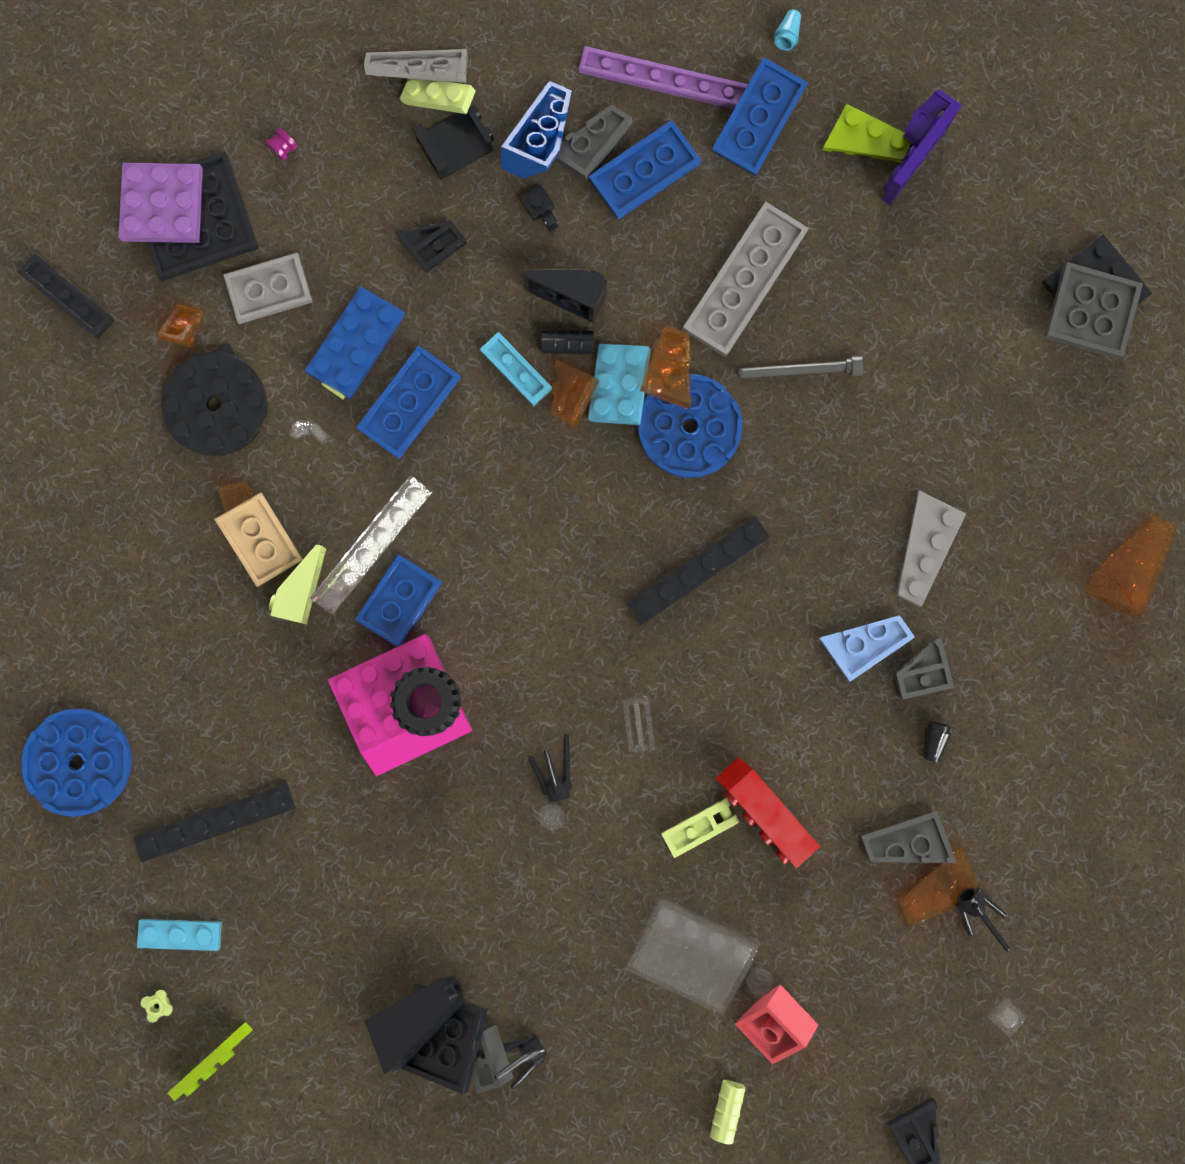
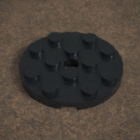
(187, 401)

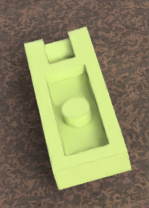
(699, 828)

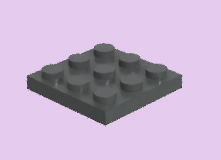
(1093, 310)

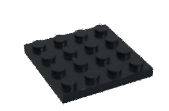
(223, 225)

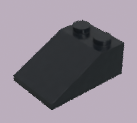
(569, 289)

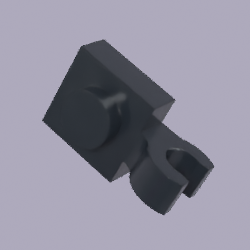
(540, 205)

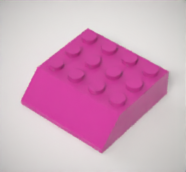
(365, 700)

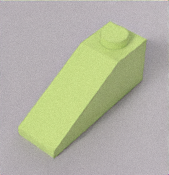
(293, 596)

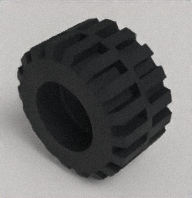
(402, 701)

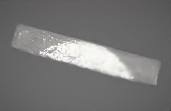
(370, 545)

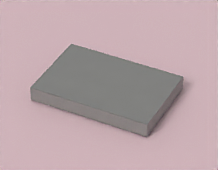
(267, 288)

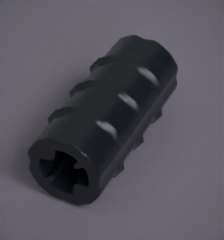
(567, 341)

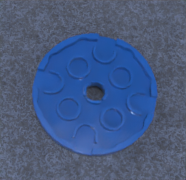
(701, 451)
(49, 755)

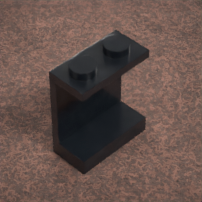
(455, 142)

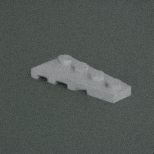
(424, 65)
(929, 540)

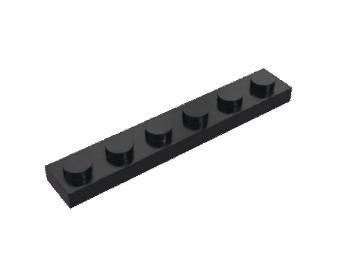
(698, 570)
(214, 822)

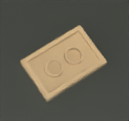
(258, 539)

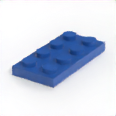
(759, 116)
(644, 170)
(355, 343)
(408, 402)

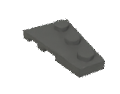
(590, 145)
(910, 842)

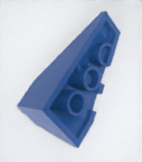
(538, 134)

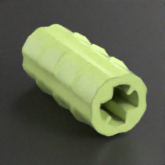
(727, 1112)

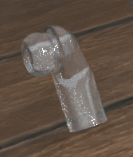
(309, 427)

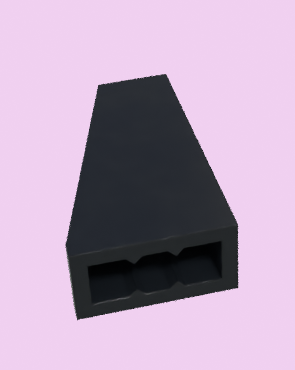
(410, 1023)

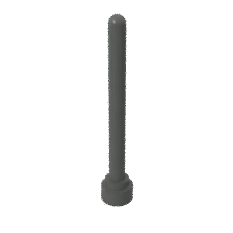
(851, 366)

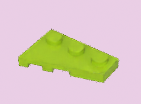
(866, 136)

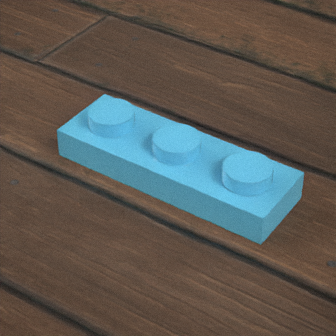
(516, 369)
(179, 934)

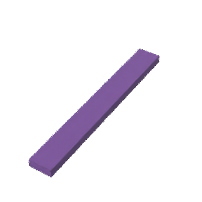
(661, 77)

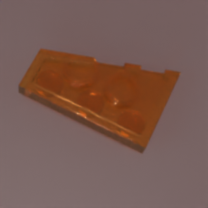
(669, 369)

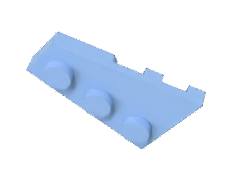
(866, 645)

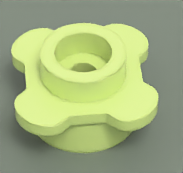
(164, 1005)

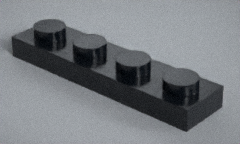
(66, 296)

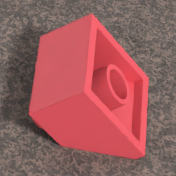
(777, 1025)

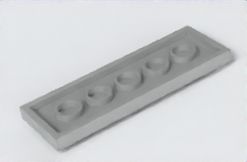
(745, 279)

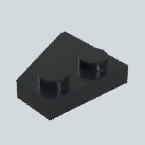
(432, 243)
(918, 1133)

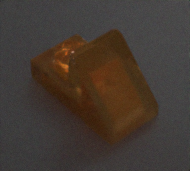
(180, 326)

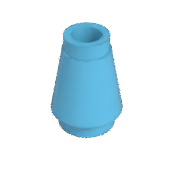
(788, 31)

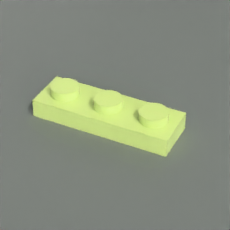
(438, 95)

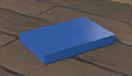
(398, 601)

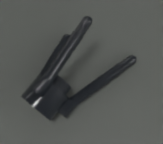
(556, 787)
(972, 902)
(531, 1052)

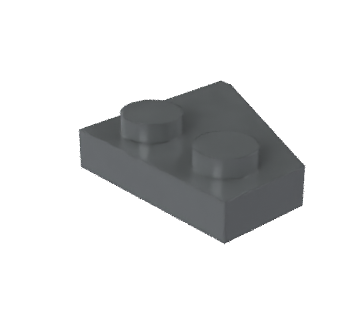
(925, 672)

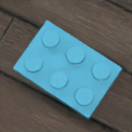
(621, 375)

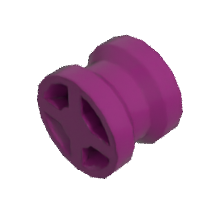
(281, 144)

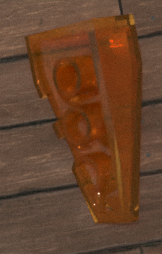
(1134, 568)

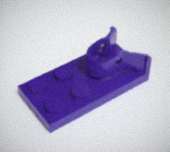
(924, 132)

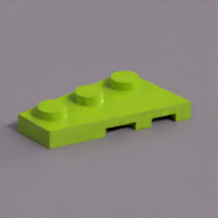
(207, 1066)

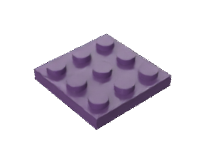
(160, 202)

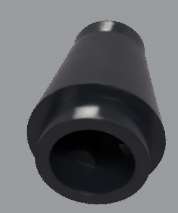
(936, 740)

